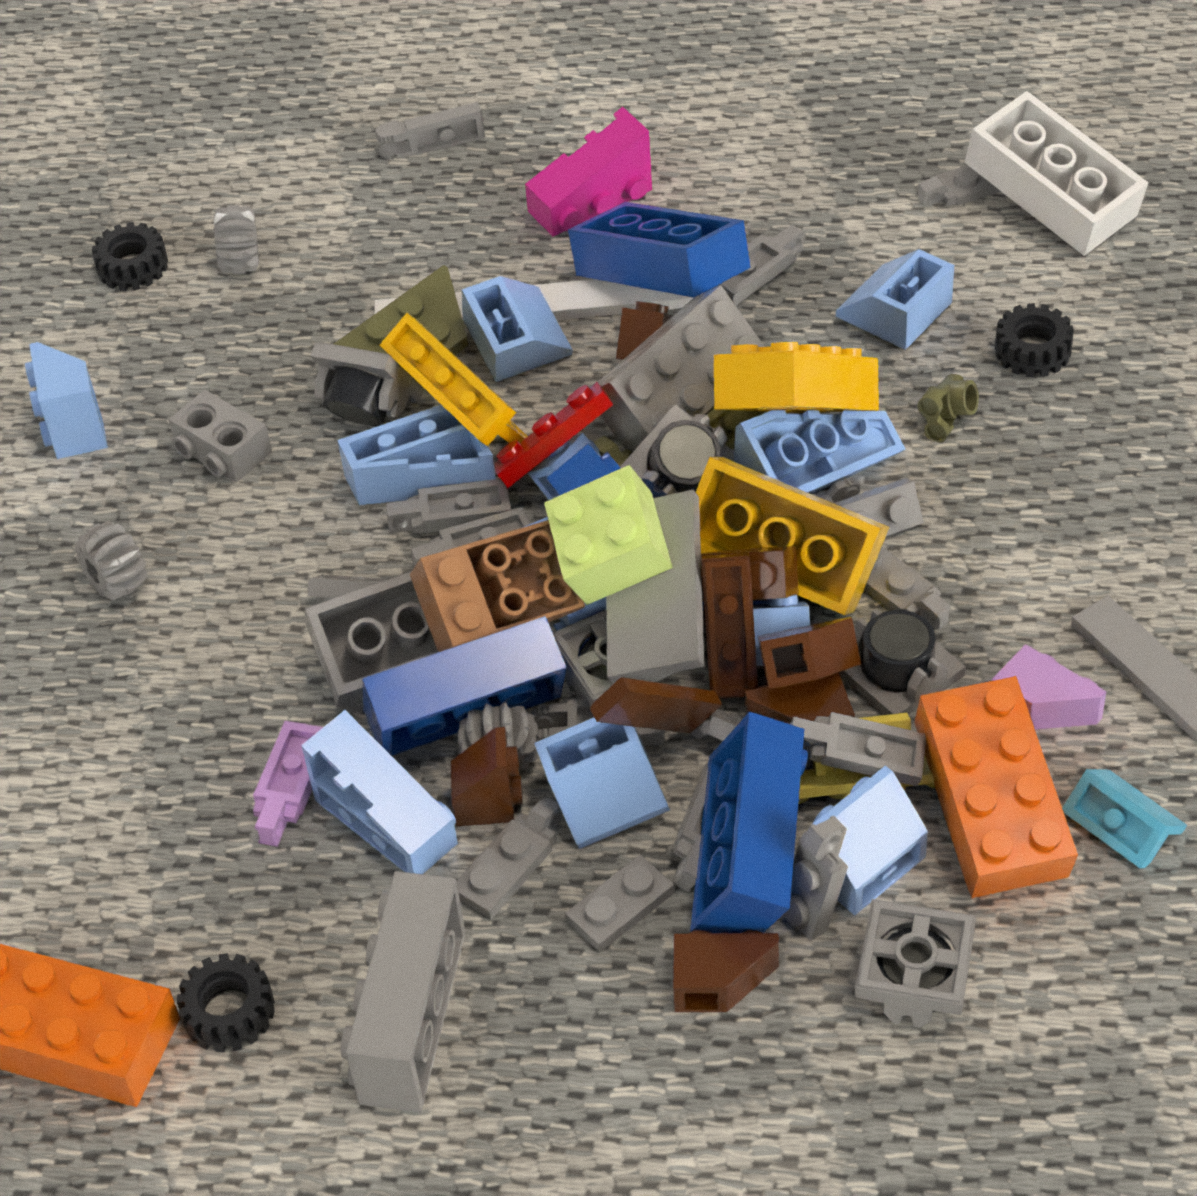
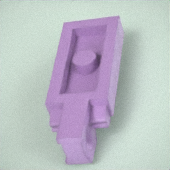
(283, 784)

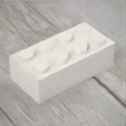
(1055, 172)

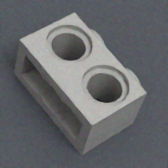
(219, 436)

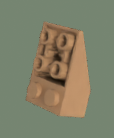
(492, 586)

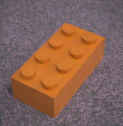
(995, 787)
(81, 1025)

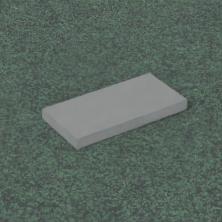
(660, 621)

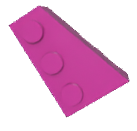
(594, 178)

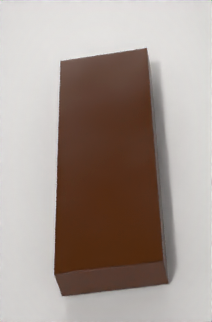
(729, 624)
(655, 705)

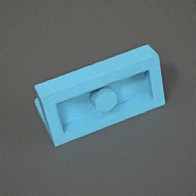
(1121, 816)

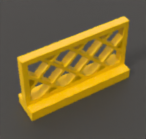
(451, 382)

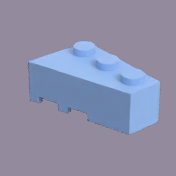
(412, 455)
(377, 796)

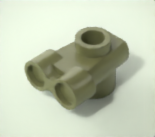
(945, 402)

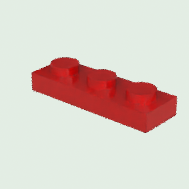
(551, 433)

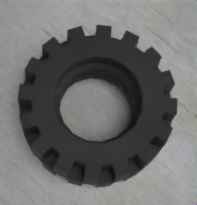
(132, 271)
(1028, 356)
(233, 1027)

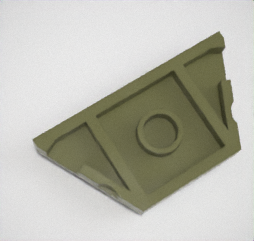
(429, 302)

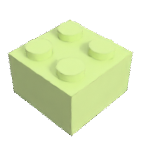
(607, 535)

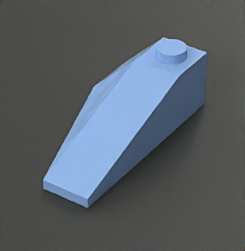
(815, 447)

